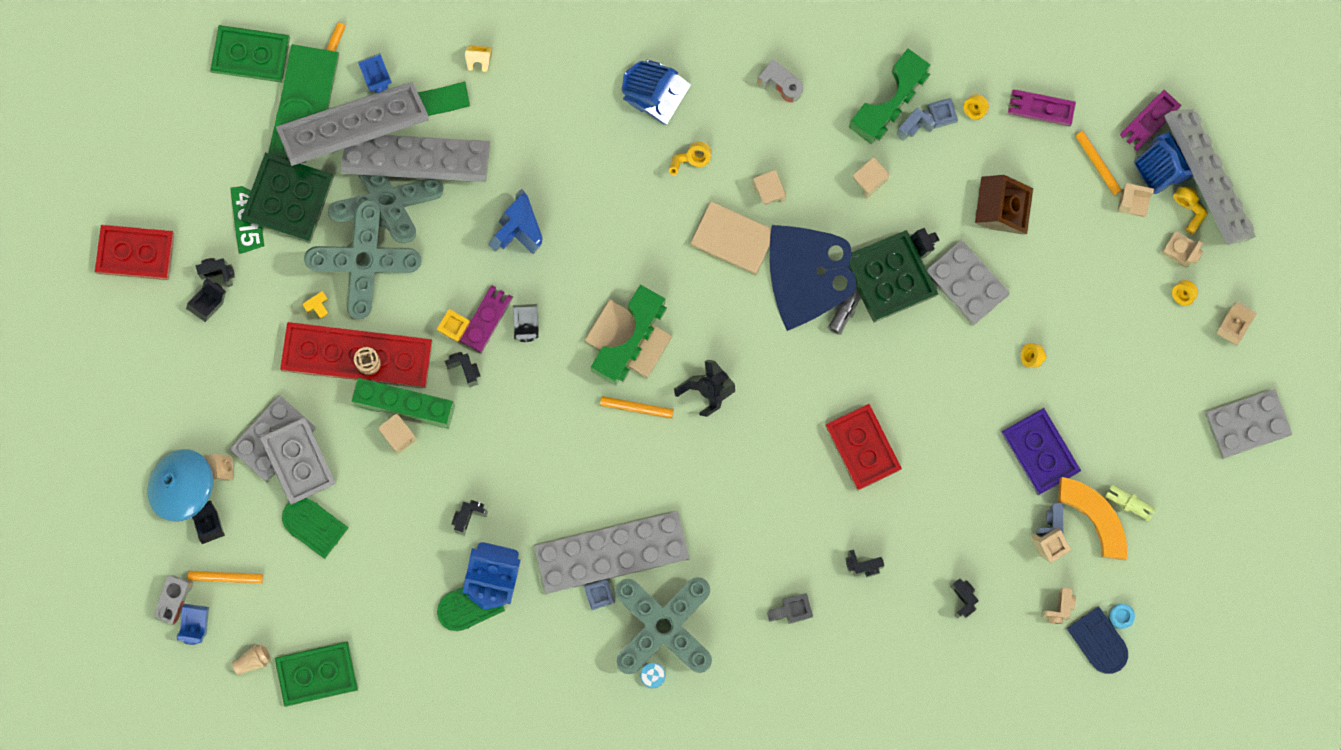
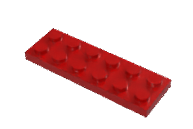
(332, 353)

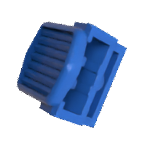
(654, 89)
(1163, 164)
(520, 223)
(491, 575)

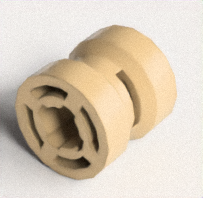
(367, 365)

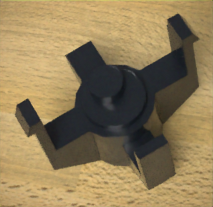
(713, 385)

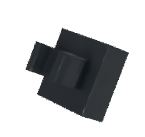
(923, 242)

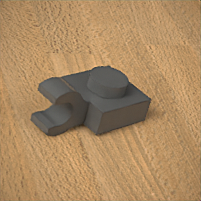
(795, 609)

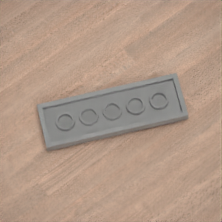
(352, 123)
(418, 158)
(1209, 175)
(611, 552)

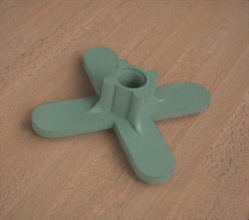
(390, 202)
(373, 260)
(674, 612)

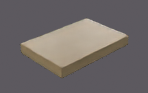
(732, 238)
(617, 326)

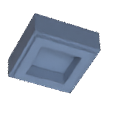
(943, 113)
(599, 594)

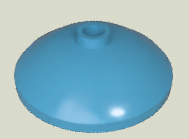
(189, 486)

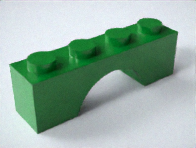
(872, 119)
(613, 361)
(392, 399)

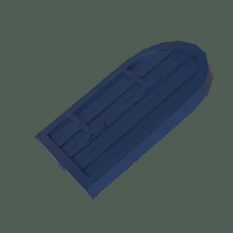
(1100, 642)

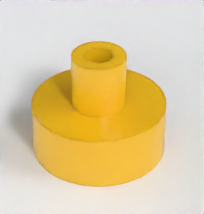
(976, 107)
(1185, 292)
(1033, 355)

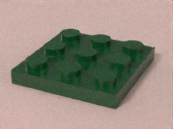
(287, 198)
(891, 276)

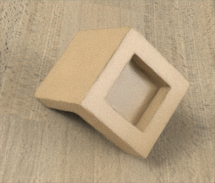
(871, 177)
(769, 187)
(1135, 199)
(397, 433)
(1051, 545)

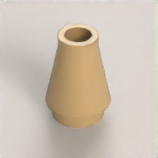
(253, 659)

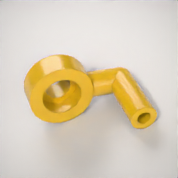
(692, 157)
(1188, 198)

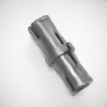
(844, 313)

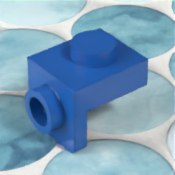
(375, 73)
(193, 624)

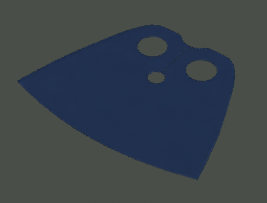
(794, 277)

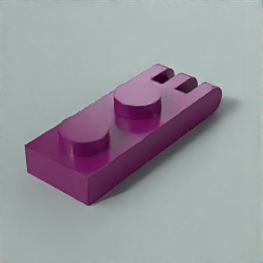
(1042, 108)
(1150, 119)
(486, 320)

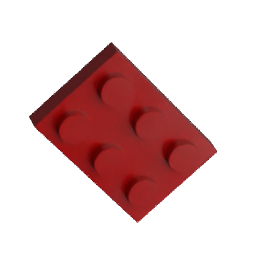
(134, 252)
(863, 447)

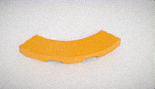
(1101, 514)

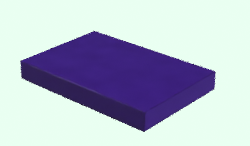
(1040, 451)

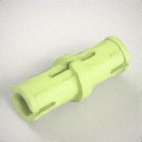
(1130, 502)

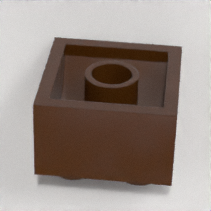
(1004, 204)

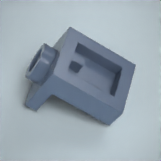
(911, 125)
(1054, 518)

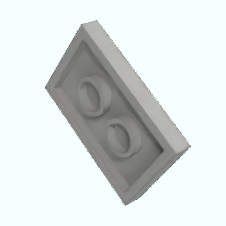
(967, 282)
(1248, 423)
(249, 446)
(297, 460)

